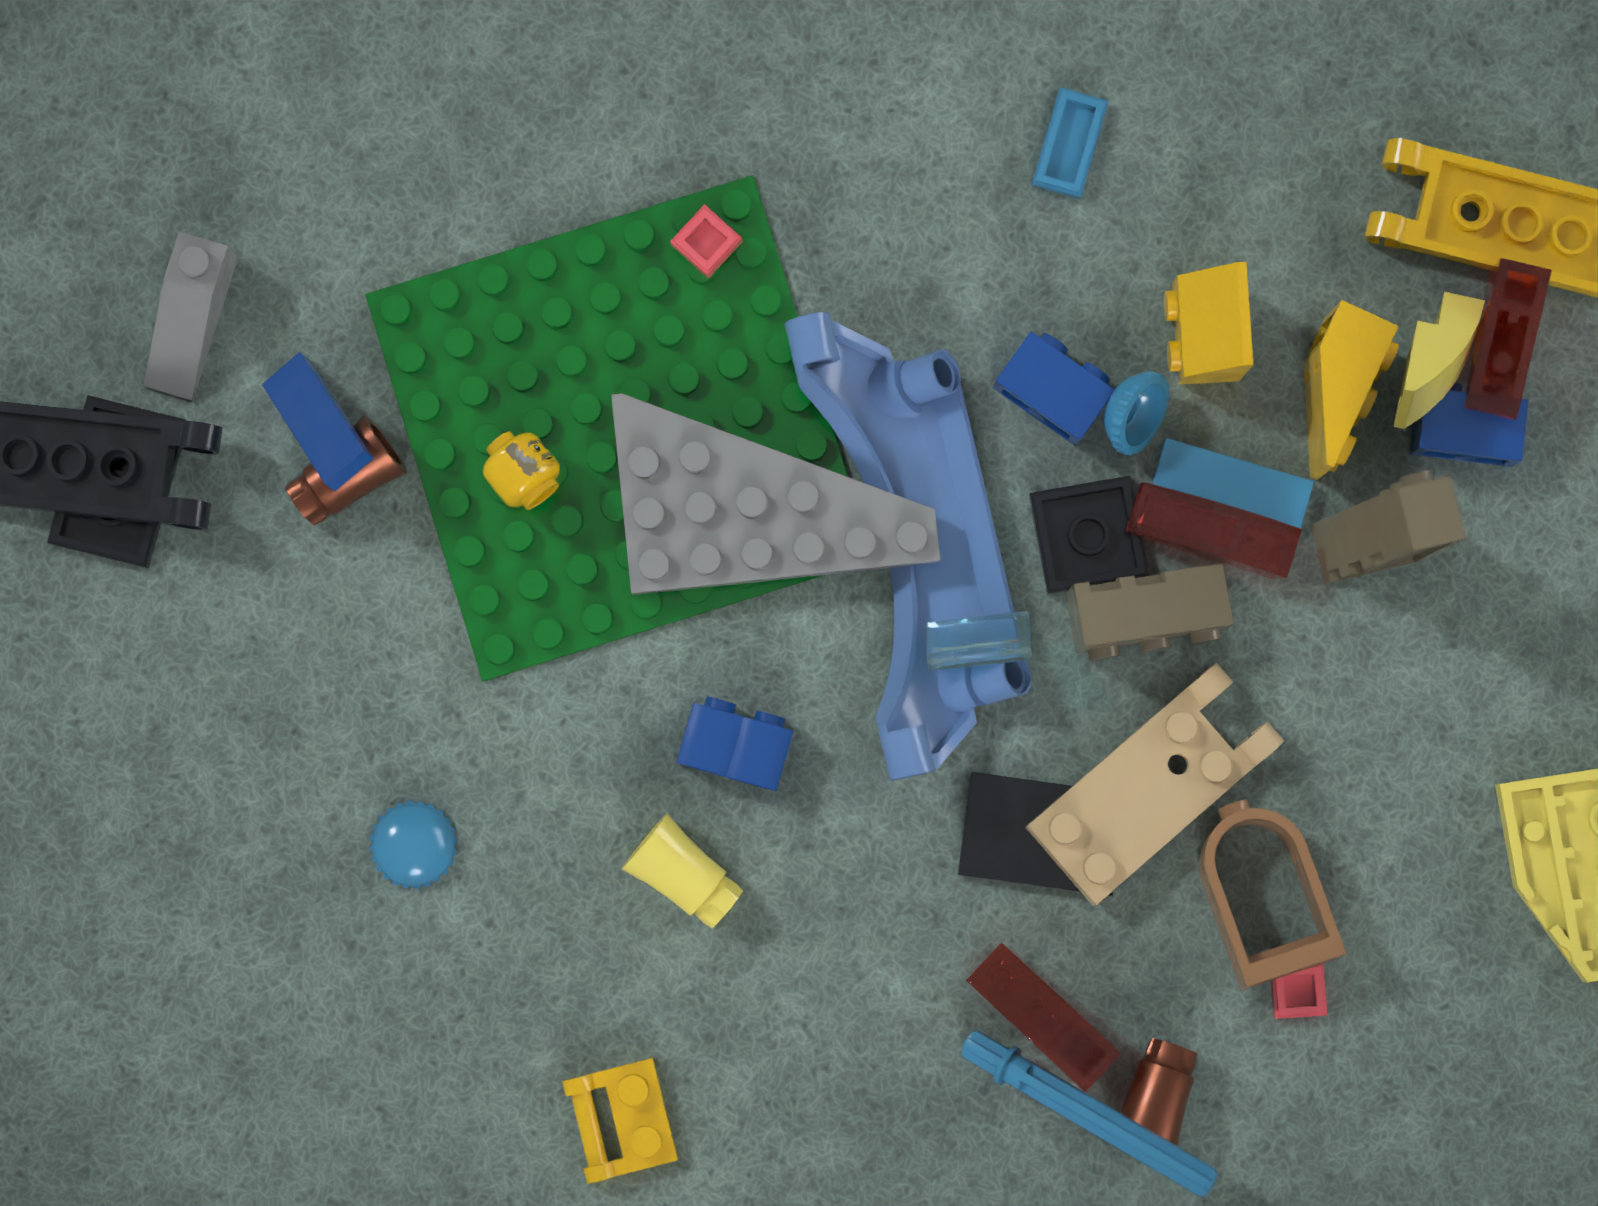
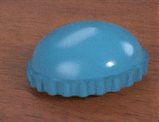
(1135, 411)
(413, 844)

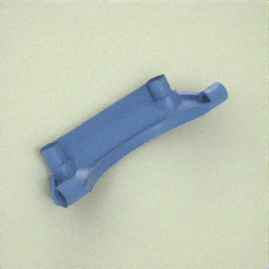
(915, 439)

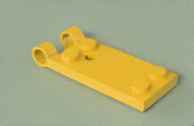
(1519, 216)

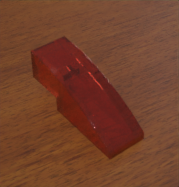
(1214, 531)

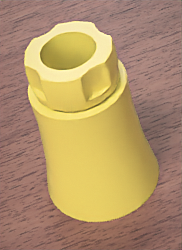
(683, 873)

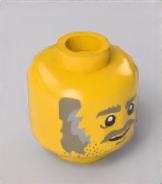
(521, 470)

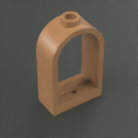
(1289, 957)

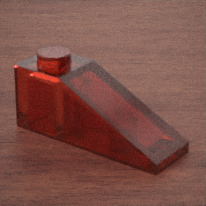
(1506, 337)

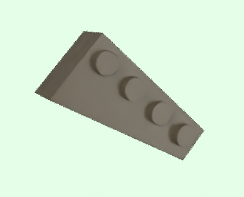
(1390, 529)

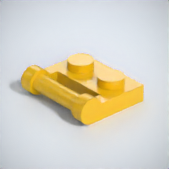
(637, 1115)

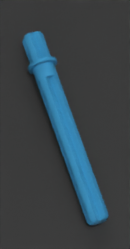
(1089, 1113)

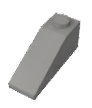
(188, 314)

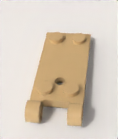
(1133, 800)

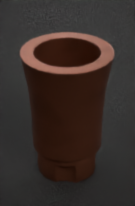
(318, 501)
(1161, 1089)

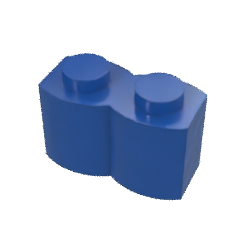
(735, 745)

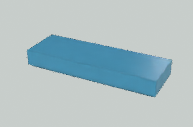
(1233, 482)

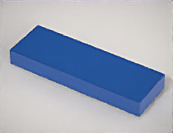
(317, 421)

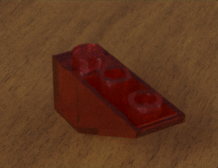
(1043, 1017)

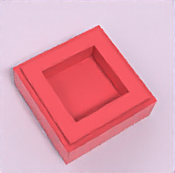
(706, 241)
(1300, 994)

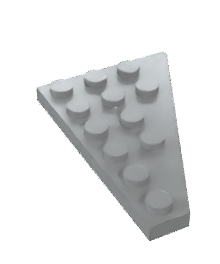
(736, 512)

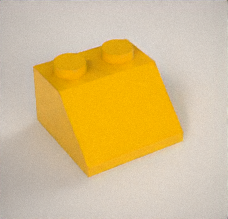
(1210, 325)

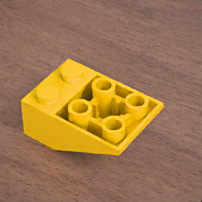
(1338, 380)

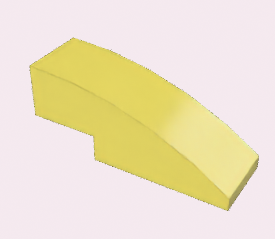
(1437, 356)

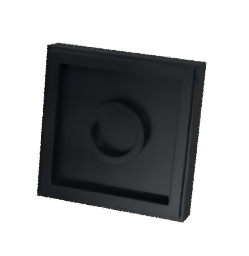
(1085, 534)

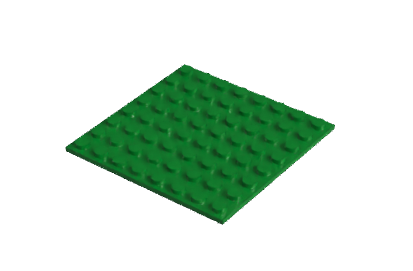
(539, 350)

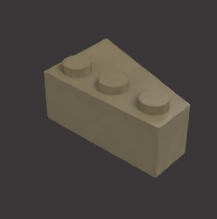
(1149, 611)

